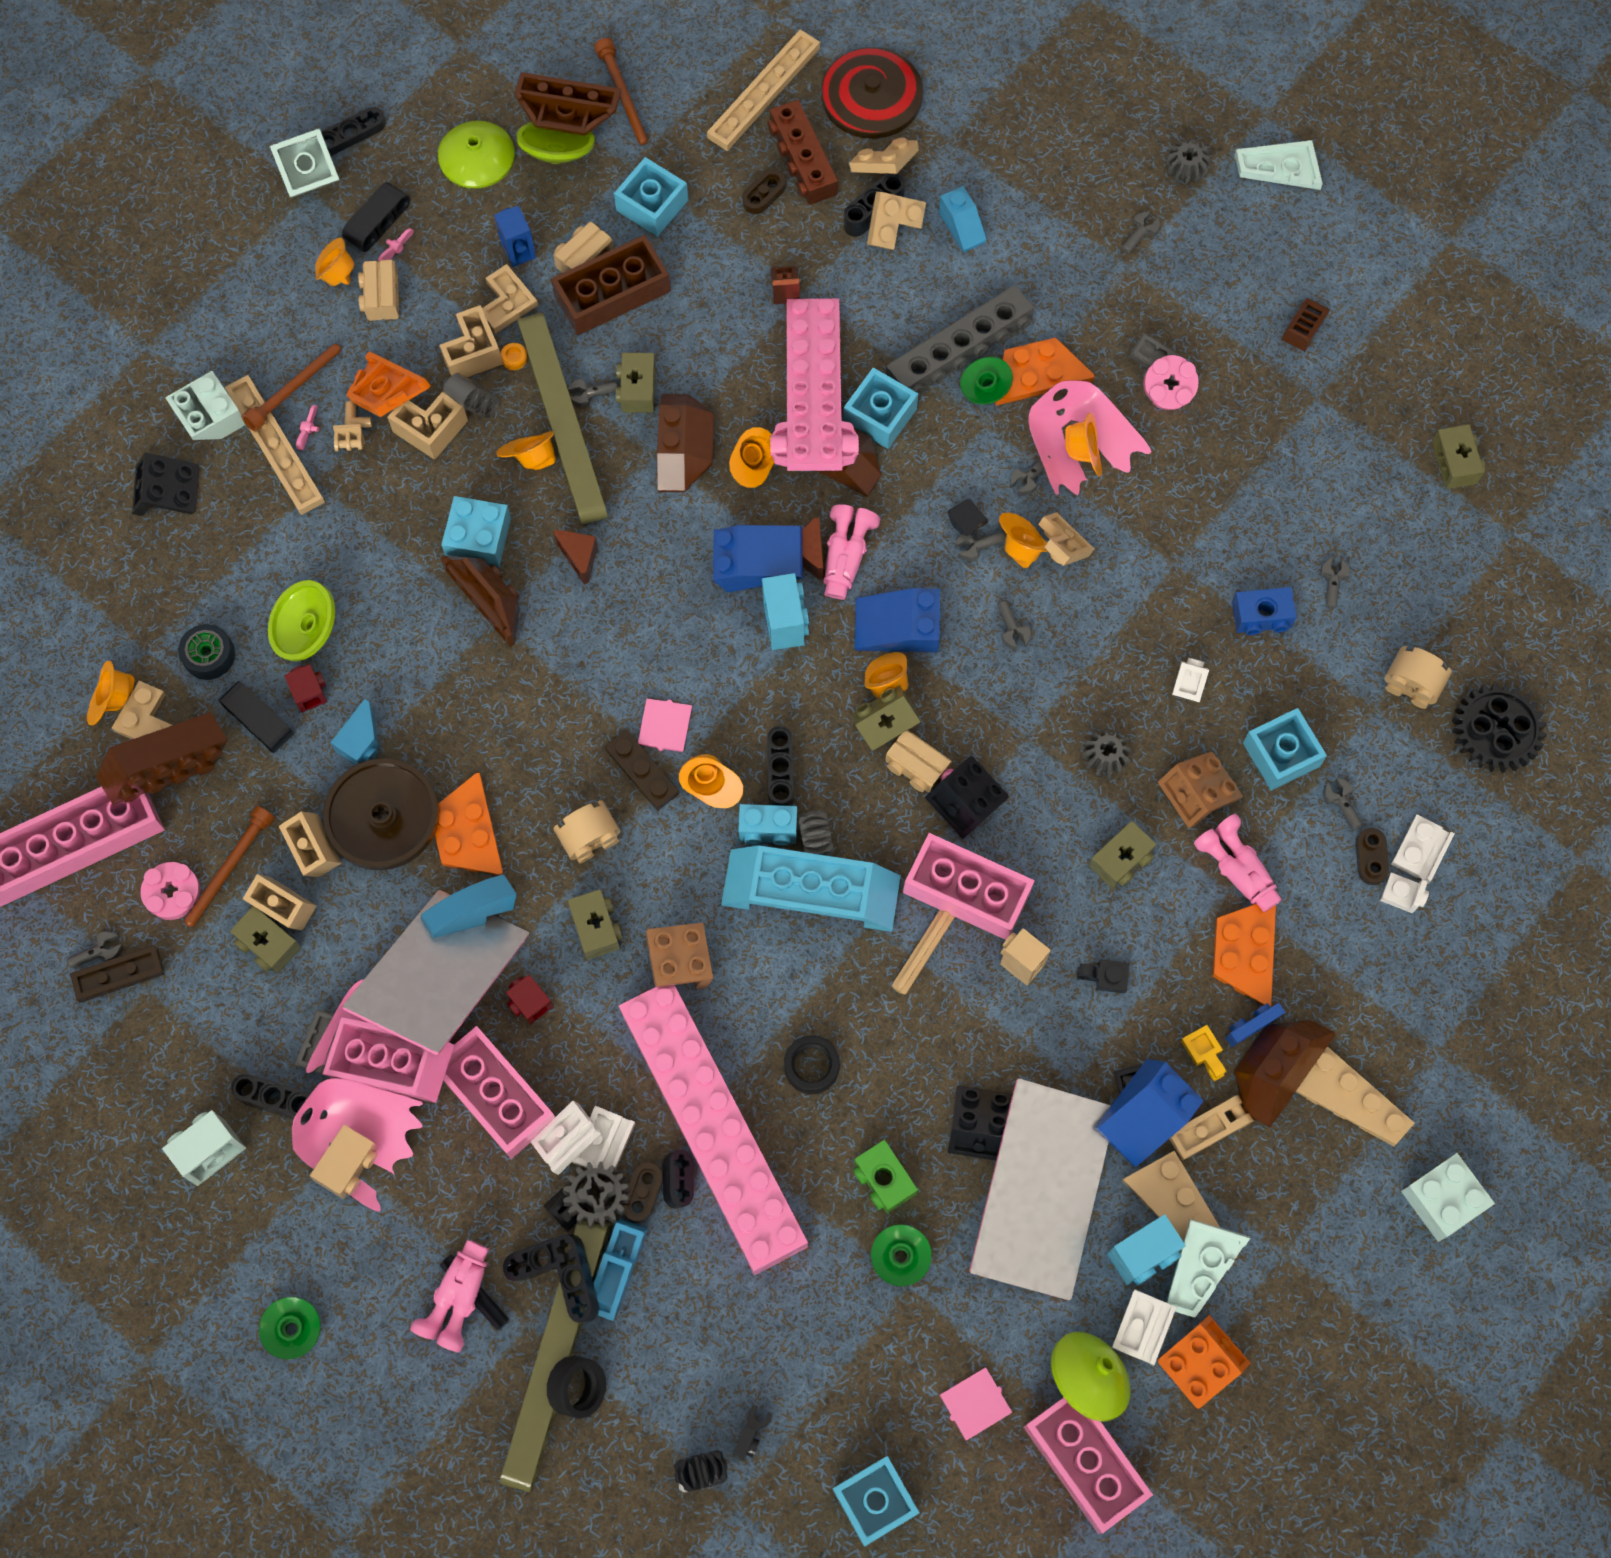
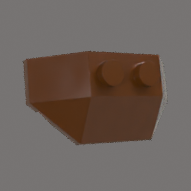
(565, 103)
(683, 442)
(864, 473)
(487, 592)
(1278, 1066)

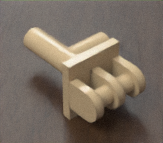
(351, 434)

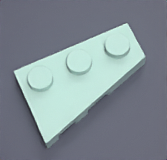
(1281, 163)
(1203, 1263)

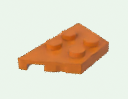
(1041, 367)
(384, 386)
(466, 830)
(1246, 952)

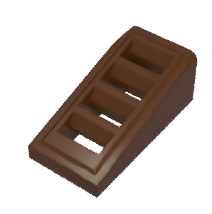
(1297, 338)

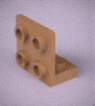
(1199, 788)
(679, 955)

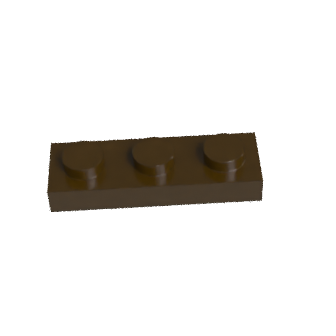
(641, 770)
(117, 973)

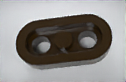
(761, 192)
(1372, 855)
(642, 1192)

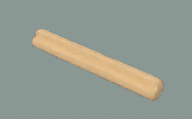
(922, 952)

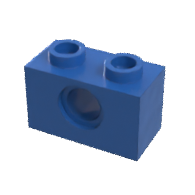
(515, 236)
(1276, 602)

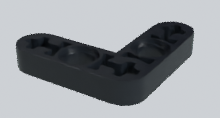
(558, 1260)

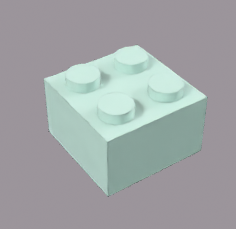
(304, 163)
(203, 1147)
(1447, 1197)

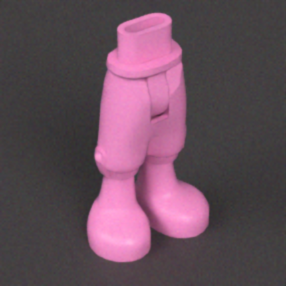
(845, 555)
(1245, 869)
(458, 1290)

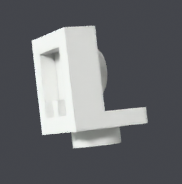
(1190, 679)
(1404, 893)

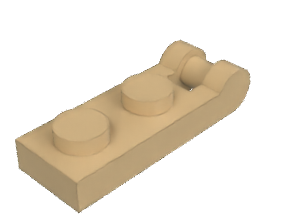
(1210, 1128)

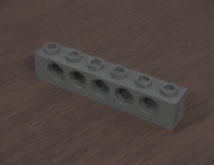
(965, 331)

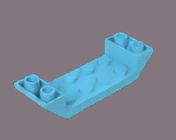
(812, 885)

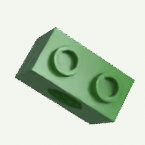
(882, 1159)

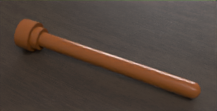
(606, 52)
(255, 417)
(259, 821)

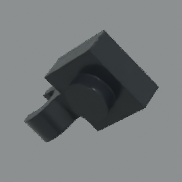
(1109, 975)
(748, 1443)

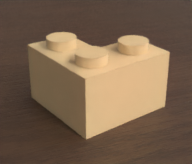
(476, 349)
(429, 429)

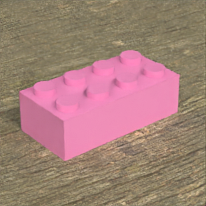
(968, 886)
(386, 1061)
(495, 1093)
(1088, 1464)

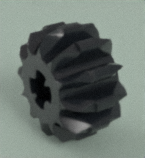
(700, 1471)

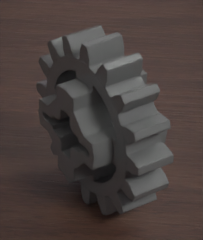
(583, 1197)

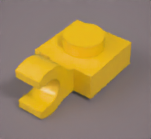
(1204, 1049)

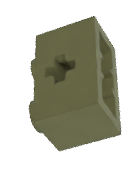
(639, 396)
(1458, 456)
(879, 730)
(1129, 841)
(252, 929)
(599, 940)

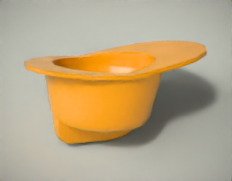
(334, 264)
(1082, 442)
(531, 451)
(752, 457)
(1022, 539)
(886, 673)
(110, 693)
(711, 781)

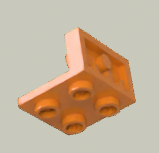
(1204, 1362)

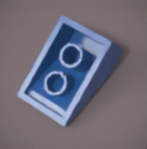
(755, 552)
(898, 621)
(1148, 1111)

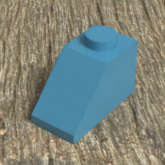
(962, 218)
(358, 737)

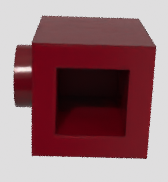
(306, 687)
(528, 999)

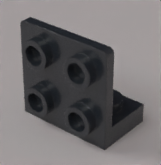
(164, 484)
(967, 796)
(978, 1122)

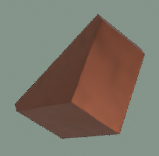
(785, 284)
(812, 549)
(579, 551)

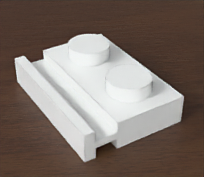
(1422, 849)
(565, 1137)
(610, 1143)
(1144, 1327)

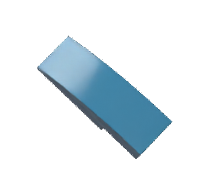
(470, 907)
(618, 1266)

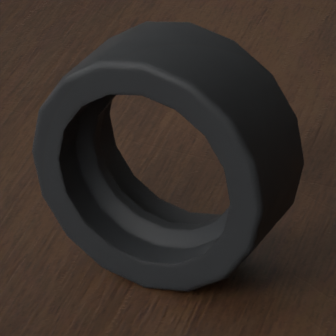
(818, 1043)
(593, 1392)

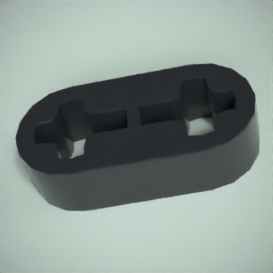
(678, 1179)

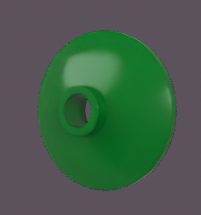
(984, 372)
(903, 1239)
(274, 1328)

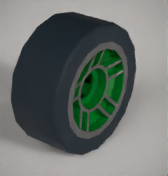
(193, 647)

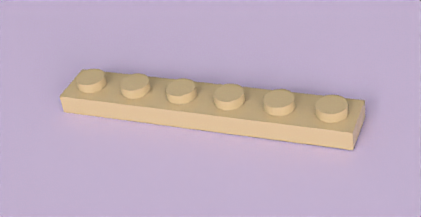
(763, 90)
(277, 449)

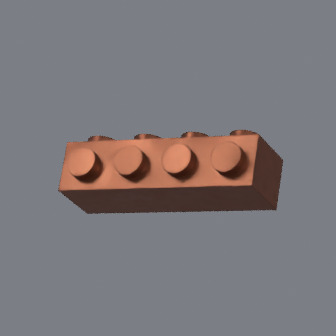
(803, 152)

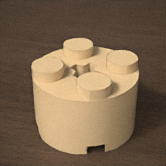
(1417, 676)
(586, 831)

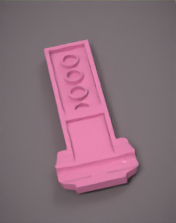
(814, 431)

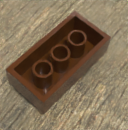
(611, 285)
(161, 758)

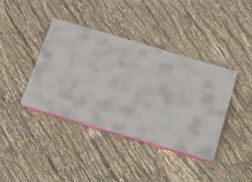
(433, 984)
(1042, 1191)

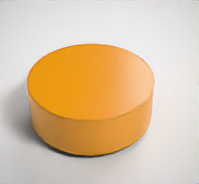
(514, 356)

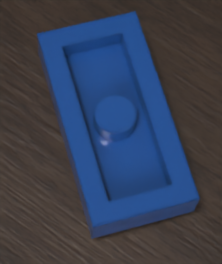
(1243, 1029)

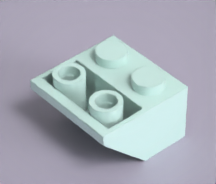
(206, 409)

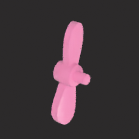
(395, 246)
(307, 427)

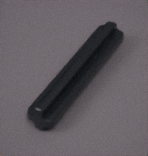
(483, 1302)

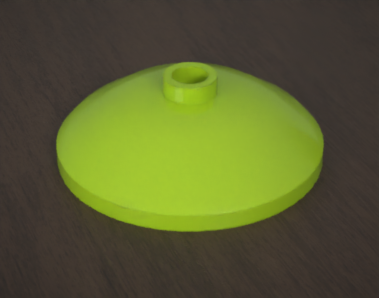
(552, 145)
(478, 164)
(301, 620)
(1090, 1376)

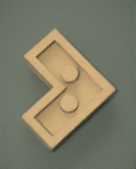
(886, 161)
(889, 213)
(512, 302)
(1065, 542)
(138, 712)

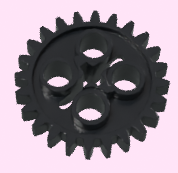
(1483, 744)

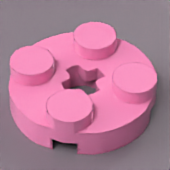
(1183, 373)
(182, 901)

